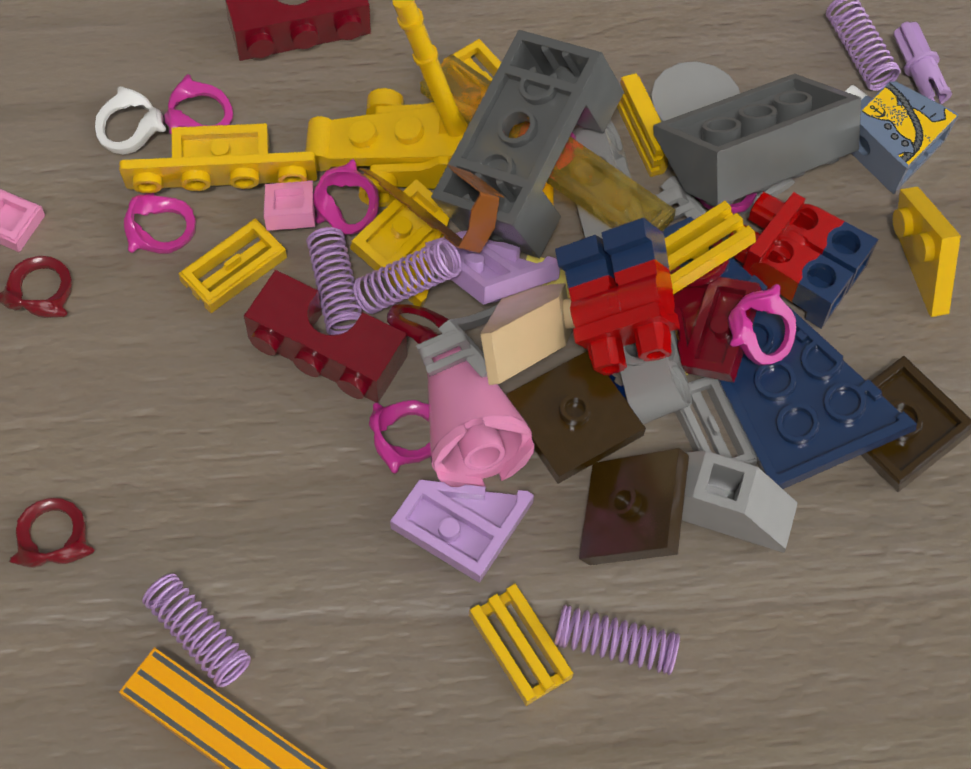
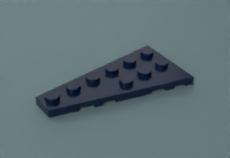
(809, 405)

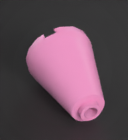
(473, 427)

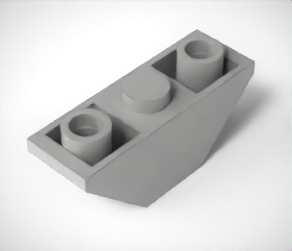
(737, 500)

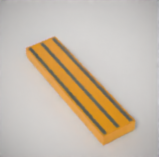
(208, 718)

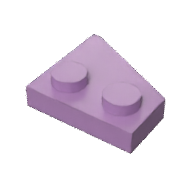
(498, 270)
(461, 523)

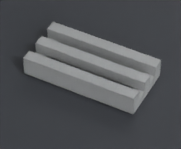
(727, 416)

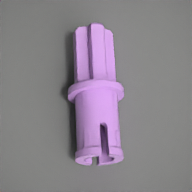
(921, 62)

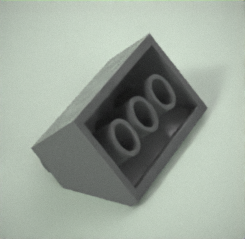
(760, 137)

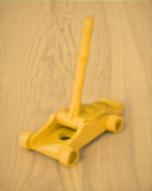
(393, 137)

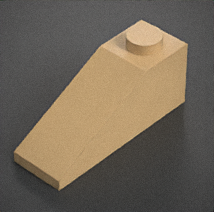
(526, 330)

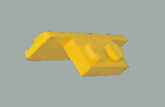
(218, 157)

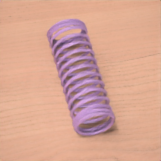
(878, 68)
(328, 250)
(442, 267)
(668, 649)
(225, 664)

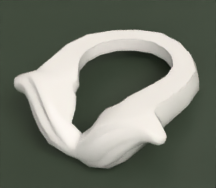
(146, 128)

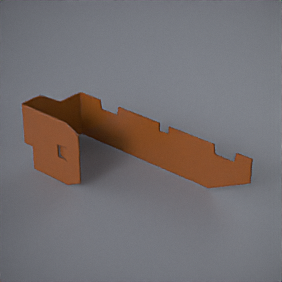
(482, 214)

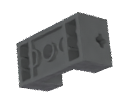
(552, 89)

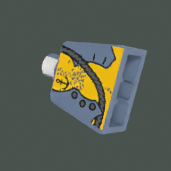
(899, 132)

